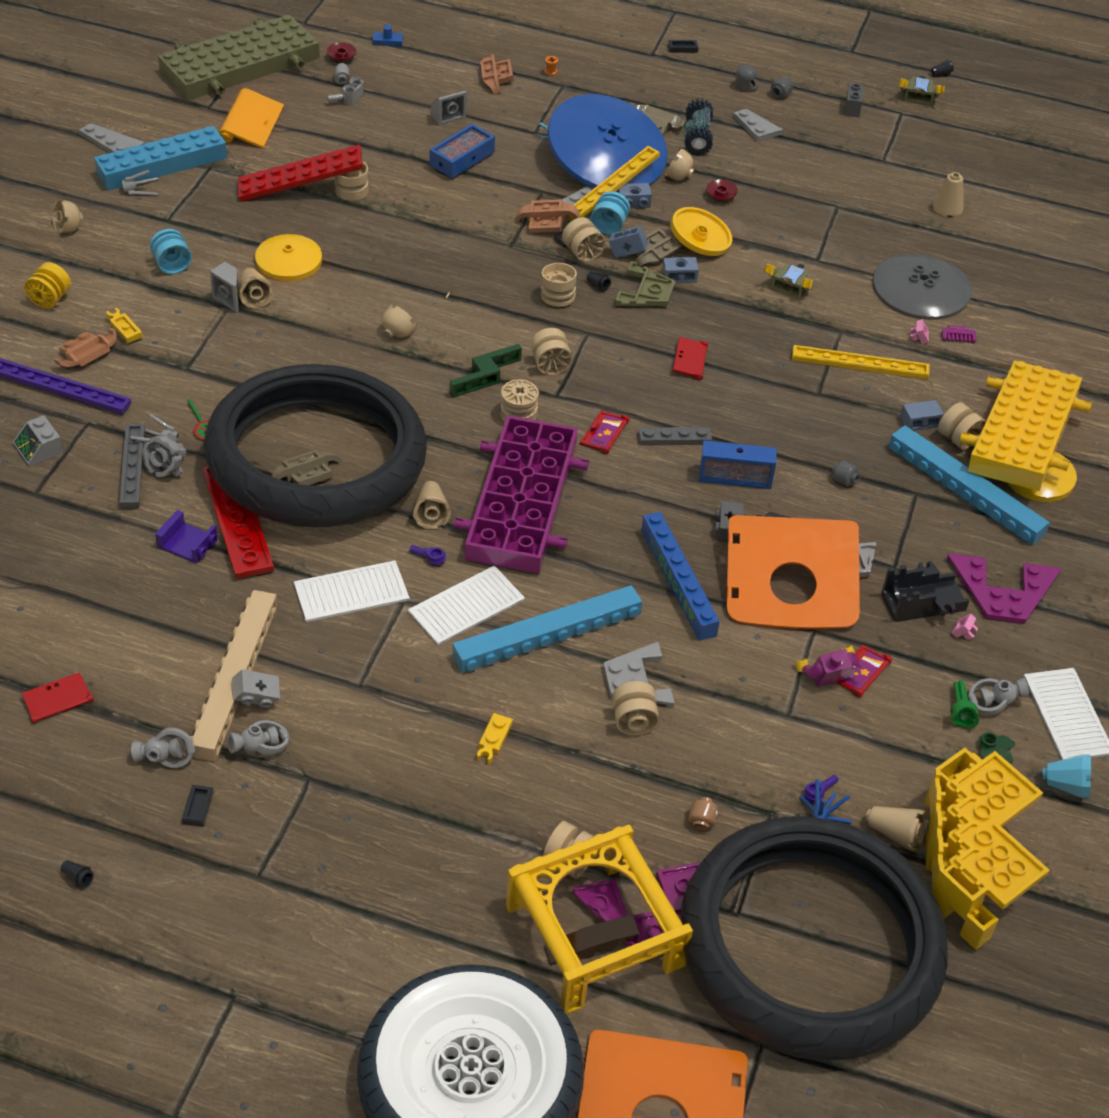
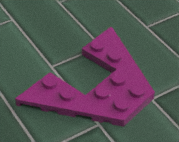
(1004, 603)
(606, 902)

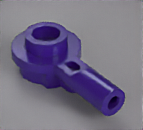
(434, 555)
(809, 790)

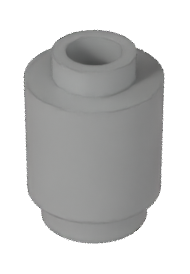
(342, 74)

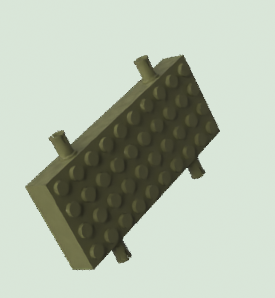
(238, 57)

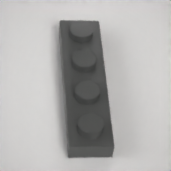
(674, 435)

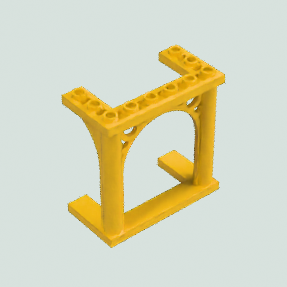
(621, 857)

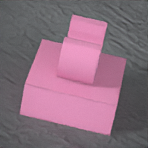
(920, 332)
(965, 627)

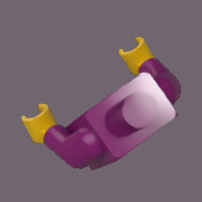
(831, 666)

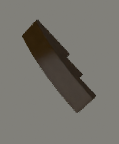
(600, 937)

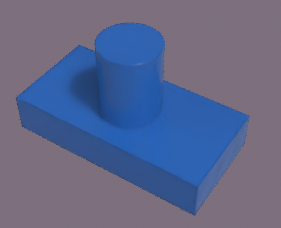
(387, 38)

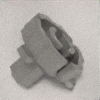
(166, 454)

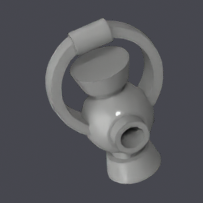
(1003, 693)
(254, 739)
(158, 748)

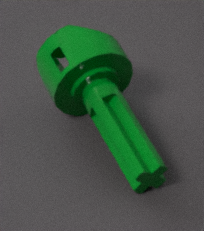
(963, 712)

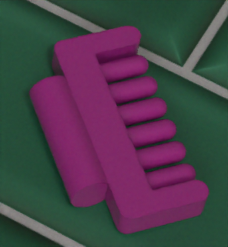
(958, 331)

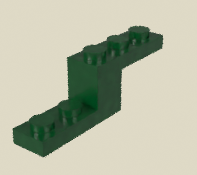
(485, 370)

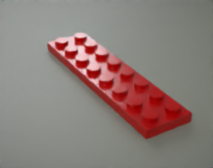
(300, 173)
(240, 533)

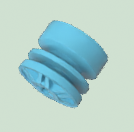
(610, 212)
(170, 251)

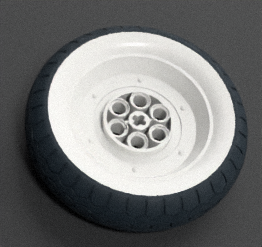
(460, 1008)

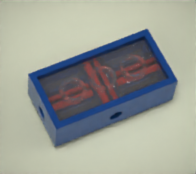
(462, 150)
(737, 464)

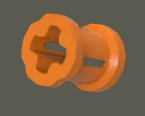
(551, 64)

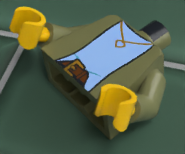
(920, 90)
(790, 279)

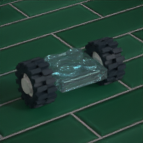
(698, 118)

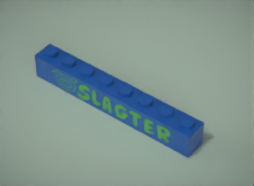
(680, 576)

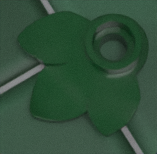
(1001, 744)

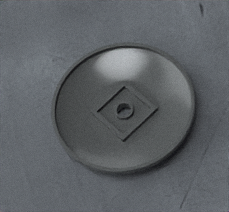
(939, 297)

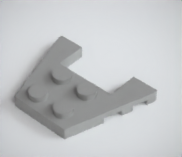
(631, 668)

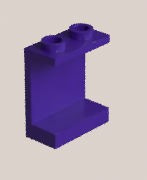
(185, 539)

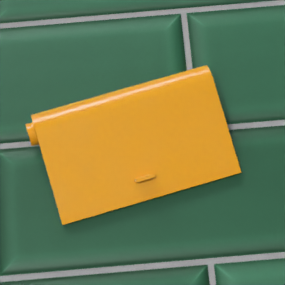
(251, 118)

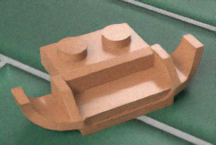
(496, 73)
(547, 215)
(85, 348)

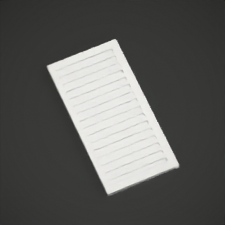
(351, 591)
(466, 605)
(1068, 713)

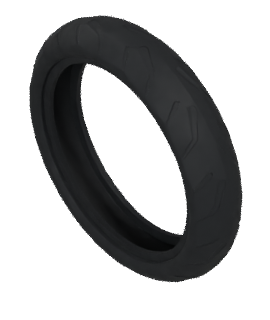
(309, 504)
(791, 1028)

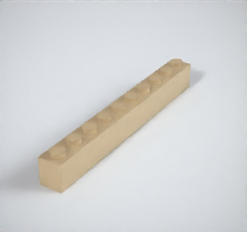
(241, 654)

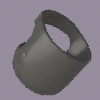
(745, 75)

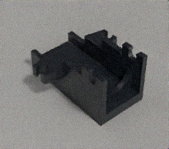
(921, 593)

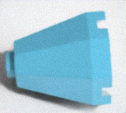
(1070, 775)

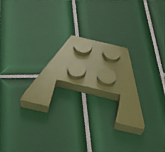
(653, 290)

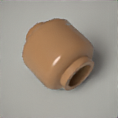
(703, 813)

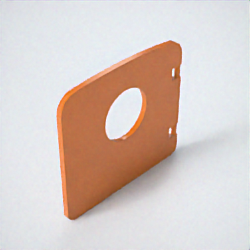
(820, 545)
(633, 1068)

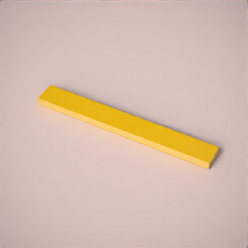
(616, 180)
(860, 362)

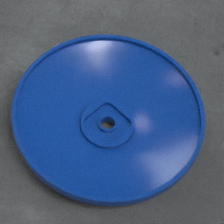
(590, 154)

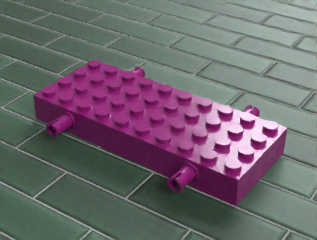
(521, 495)

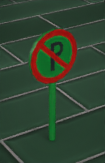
(200, 428)

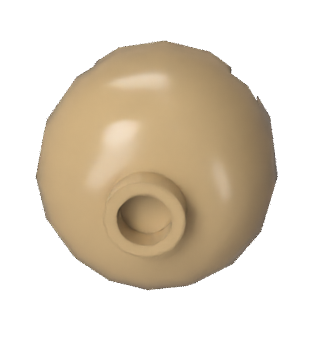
(681, 166)
(66, 217)
(397, 322)

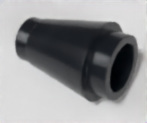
(943, 68)
(599, 280)
(77, 873)

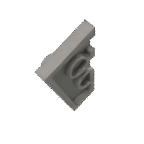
(757, 126)

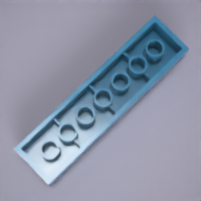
(161, 157)

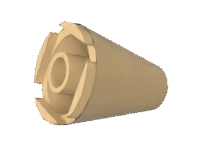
(950, 197)
(254, 289)
(431, 507)
(899, 824)

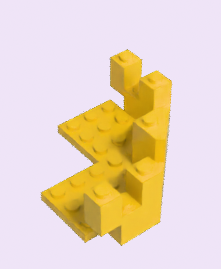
(967, 843)

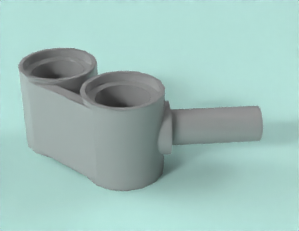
(351, 93)

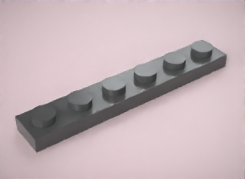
(132, 466)

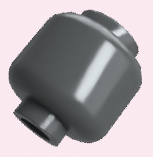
(781, 87)
(845, 473)

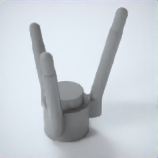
(129, 184)
(164, 432)

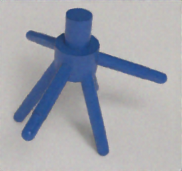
(822, 811)

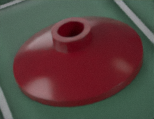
(341, 51)
(722, 189)

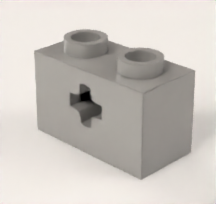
(255, 688)

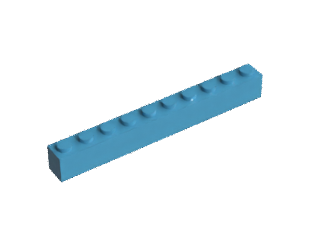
(968, 485)
(546, 629)

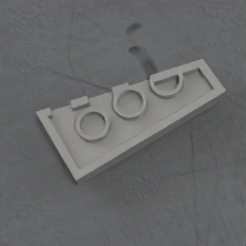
(108, 139)

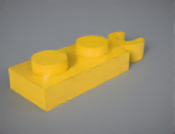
(124, 326)
(494, 737)

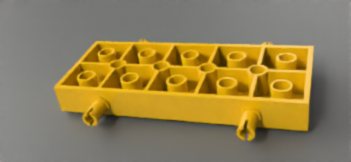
(1025, 425)

